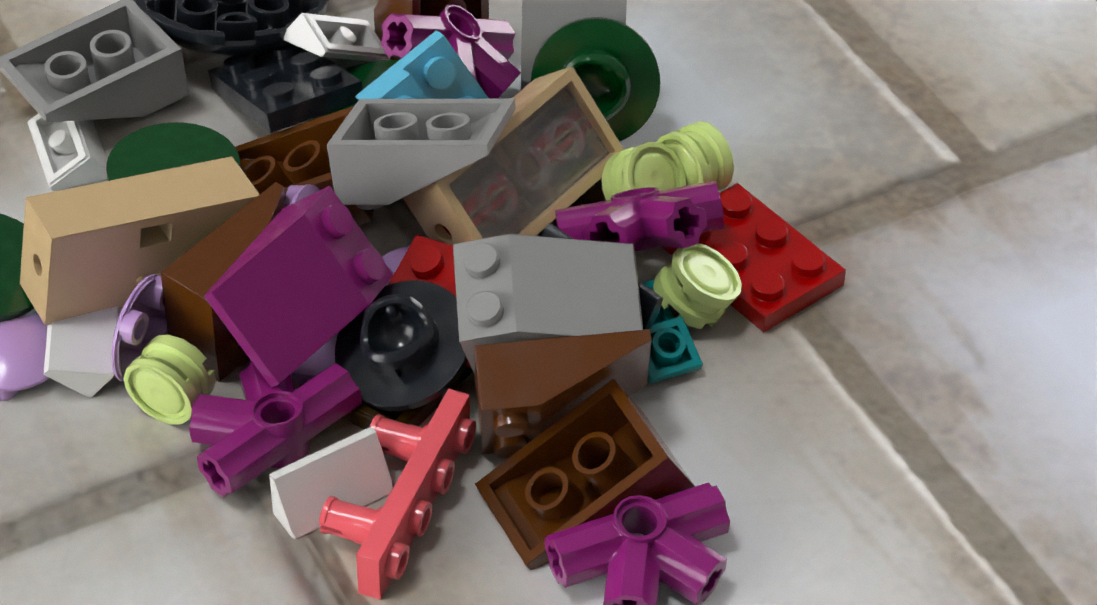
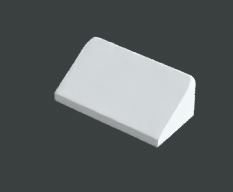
(336, 37)
(69, 152)
(81, 351)
(347, 470)

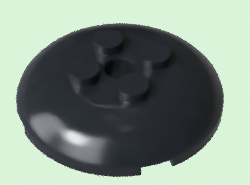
(229, 25)

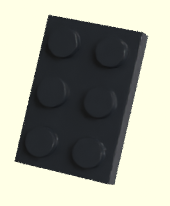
(284, 86)

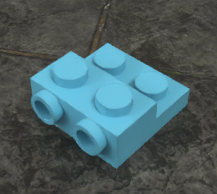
(426, 72)

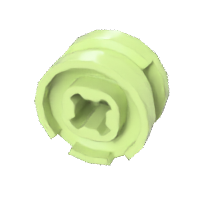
(702, 153)
(642, 167)
(698, 285)
(168, 379)

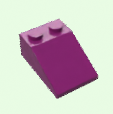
(298, 284)

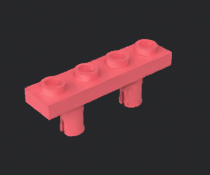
(408, 509)

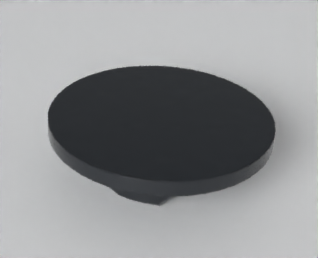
(403, 346)

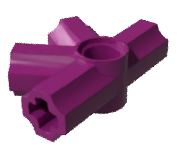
(480, 43)
(647, 217)
(268, 425)
(634, 563)

